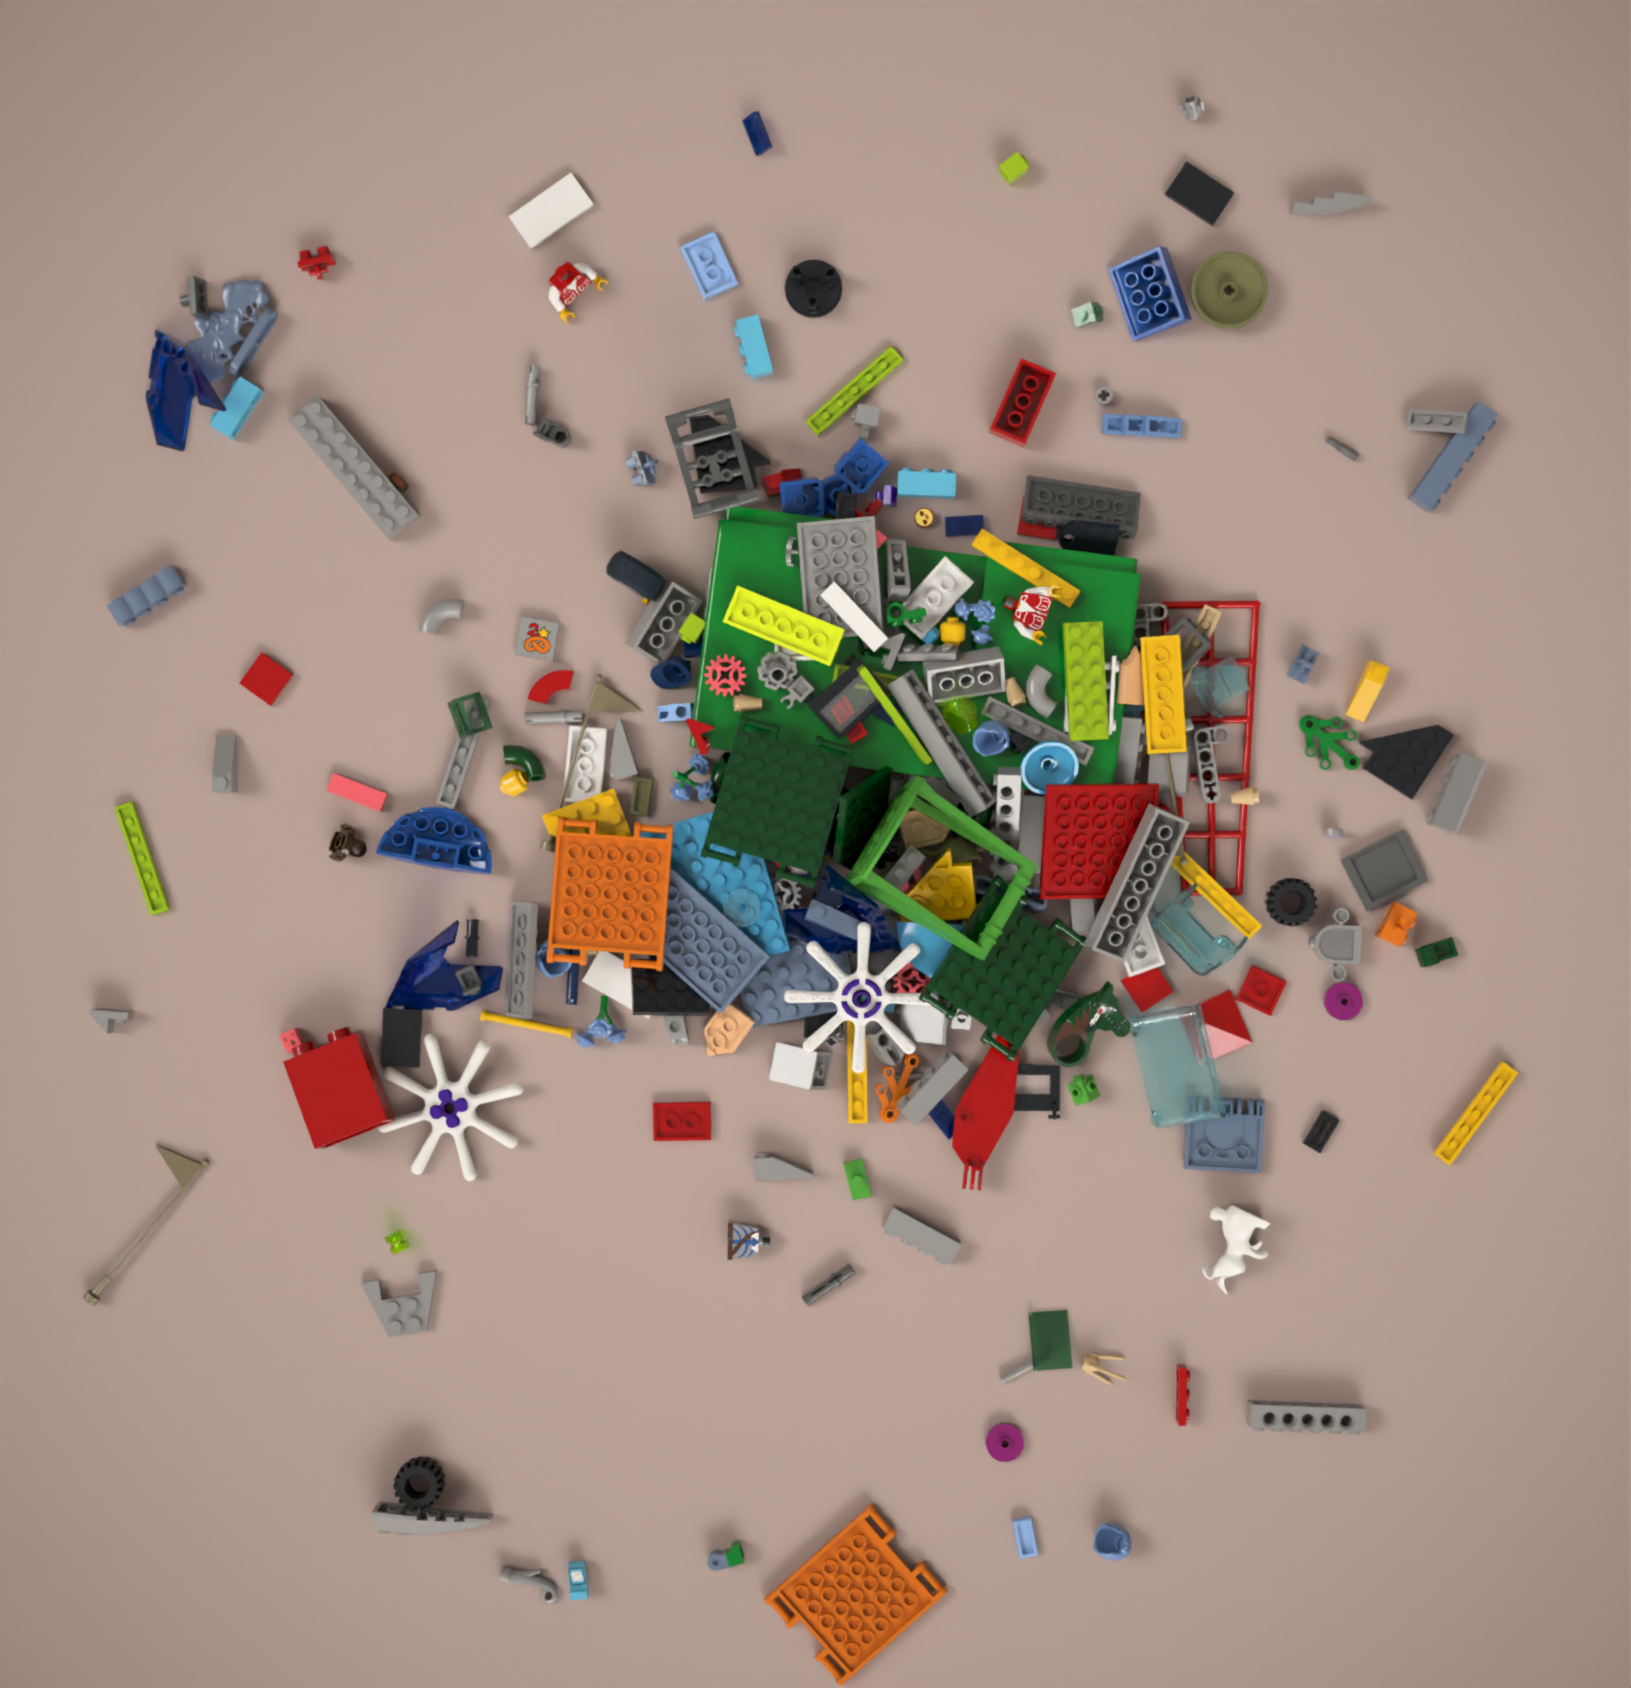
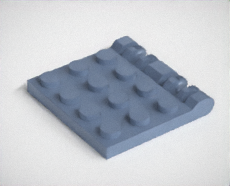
(1227, 1142)

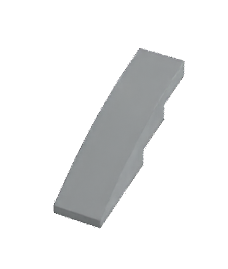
(1338, 203)

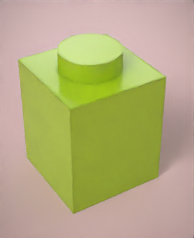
(1013, 168)
(692, 629)

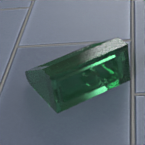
(461, 719)

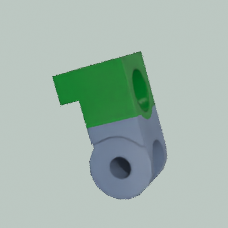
(726, 1558)

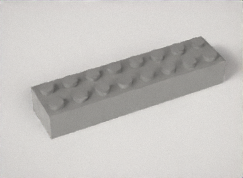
(354, 468)
(1136, 883)

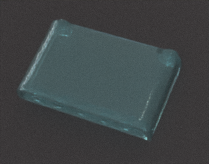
(1177, 1066)

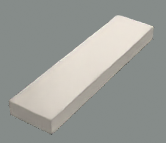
(854, 616)

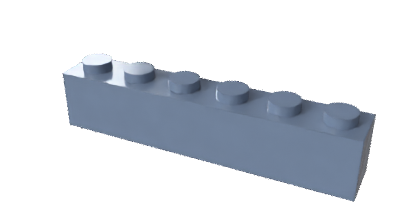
(1452, 457)

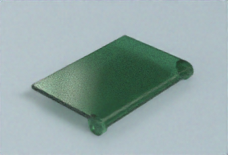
(1050, 1340)

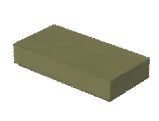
(641, 796)

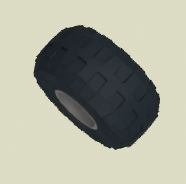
(634, 575)

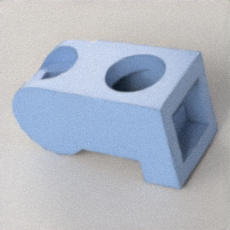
(675, 712)

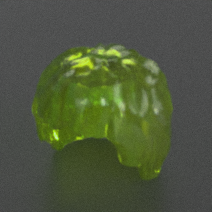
(961, 715)

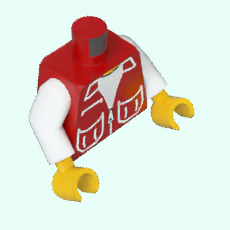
(569, 283)
(1032, 610)

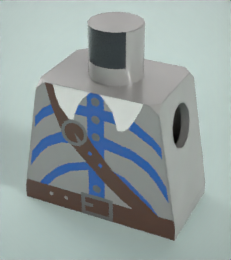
(744, 1240)

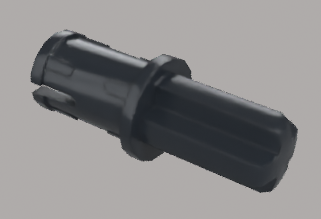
(472, 938)

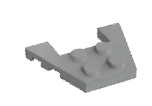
(403, 1313)

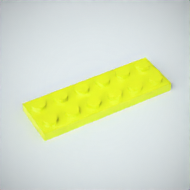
(784, 625)

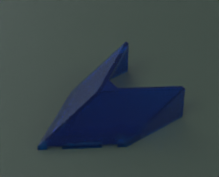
(173, 385)
(855, 905)
(431, 980)

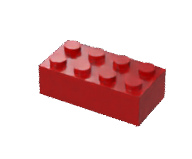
(1022, 402)

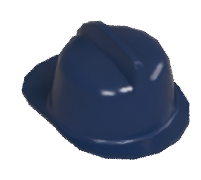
(672, 673)

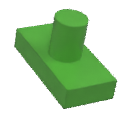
(857, 1179)

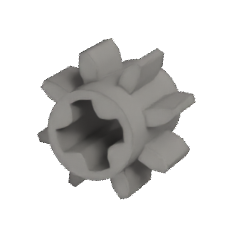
(1192, 107)
(835, 1037)

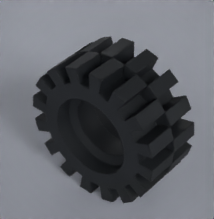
(891, 850)

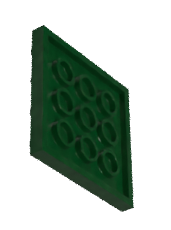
(860, 814)

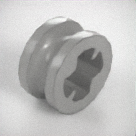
(1107, 400)

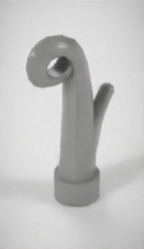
(527, 1578)

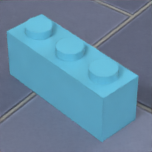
(753, 347)
(239, 406)
(926, 483)

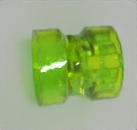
(394, 1238)

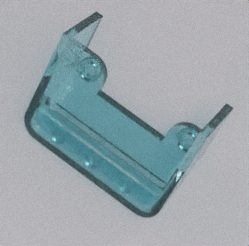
(1190, 938)

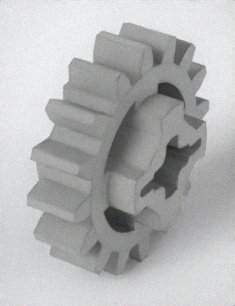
(786, 899)

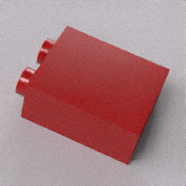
(338, 1088)

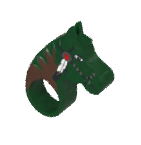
(1084, 1017)

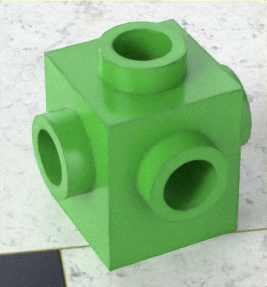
(1083, 1089)

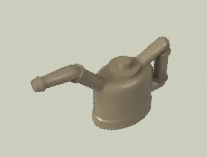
(961, 850)

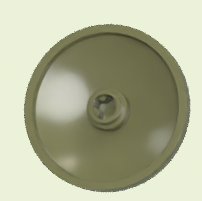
(1229, 290)

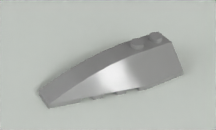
(431, 1520)

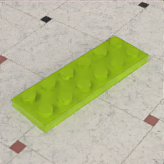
(1085, 681)

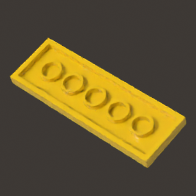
(1163, 694)

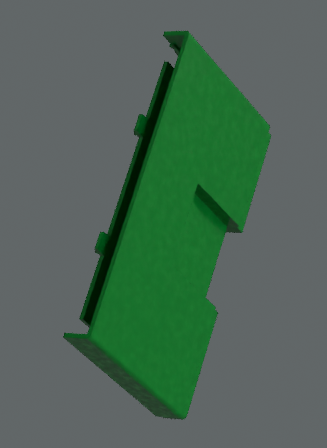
(753, 556)

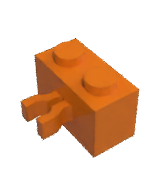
(1396, 924)

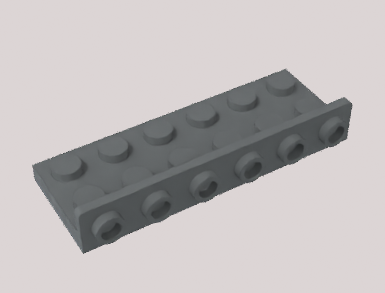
(1059, 502)

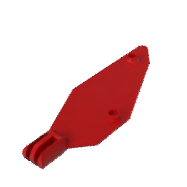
(984, 1112)

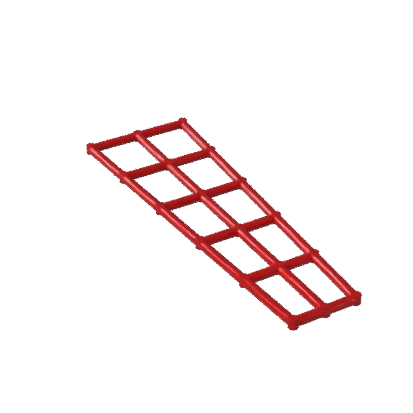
(1210, 720)

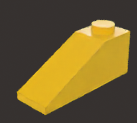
(1367, 690)

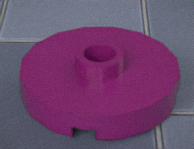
(1333, 999)
(1000, 1433)

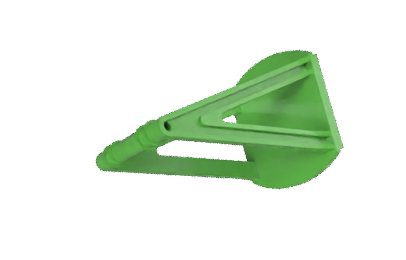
(959, 822)

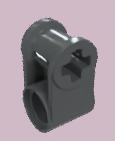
(550, 431)

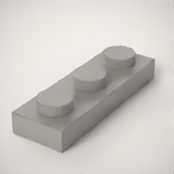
(1437, 421)
(928, 652)

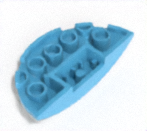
(932, 946)

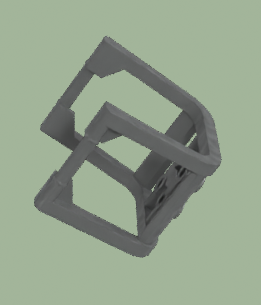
(723, 503)

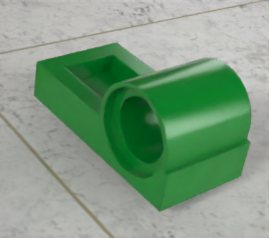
(914, 616)

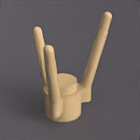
(1091, 1366)

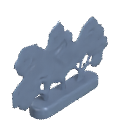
(223, 330)

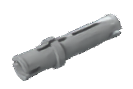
(532, 394)
(554, 717)

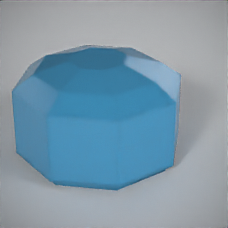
(932, 636)

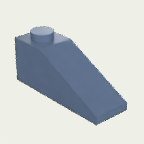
(832, 919)

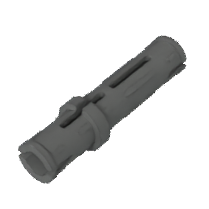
(835, 1280)

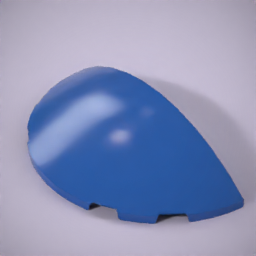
(437, 840)

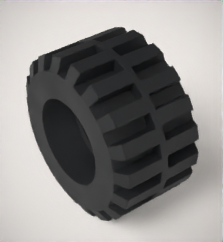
(1307, 902)
(413, 1497)

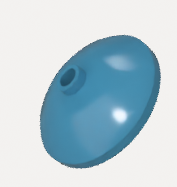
(1059, 770)

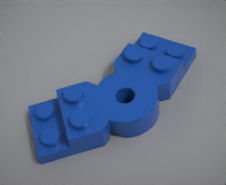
(852, 474)

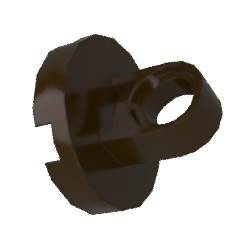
(343, 843)

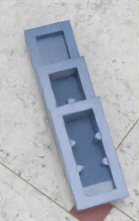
(1141, 426)

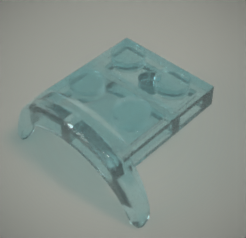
(1218, 684)

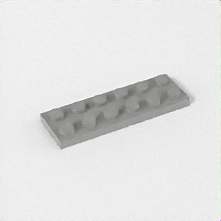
(521, 959)

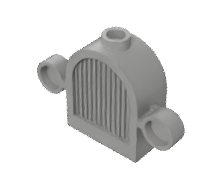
(1338, 944)

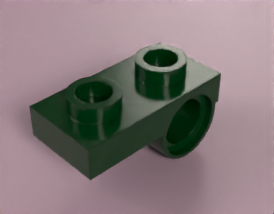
(1436, 952)

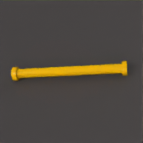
(526, 1024)

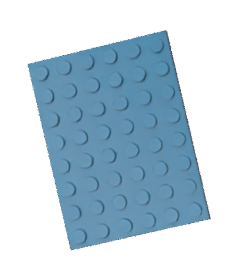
(719, 878)

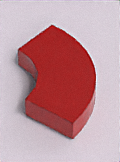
(549, 684)

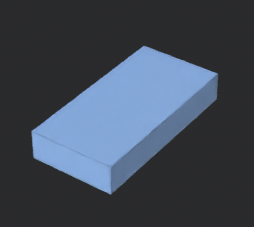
(1025, 1537)

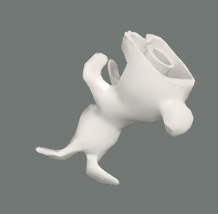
(1237, 1229)

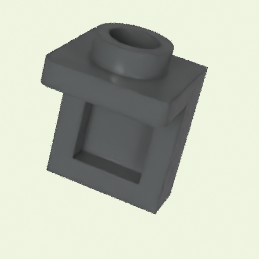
(469, 979)

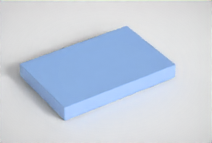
(709, 265)

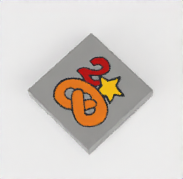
(537, 638)

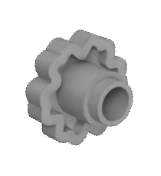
(772, 662)

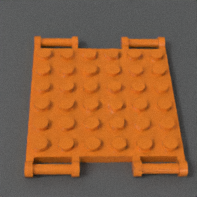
(610, 893)
(855, 1595)

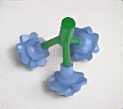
(984, 611)
(683, 790)
(601, 1028)

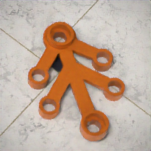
(897, 1090)

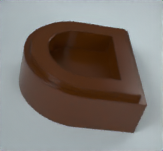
(398, 481)

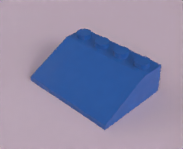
(1149, 293)

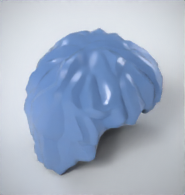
(991, 738)
(554, 969)
(1112, 1541)

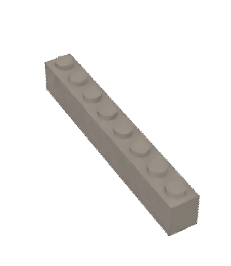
(941, 743)

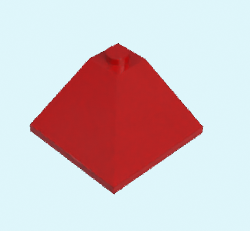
(1224, 1024)

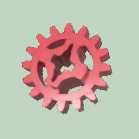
(719, 669)
(905, 978)

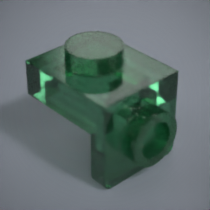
(1087, 314)

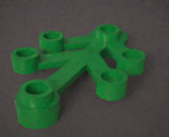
(1326, 741)

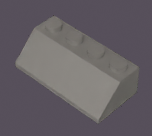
(662, 619)
(969, 676)
(1456, 793)

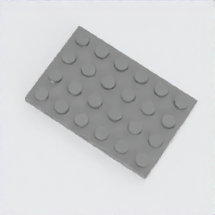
(843, 554)

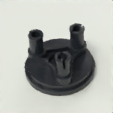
(813, 288)

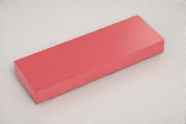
(357, 792)

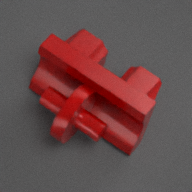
(308, 263)

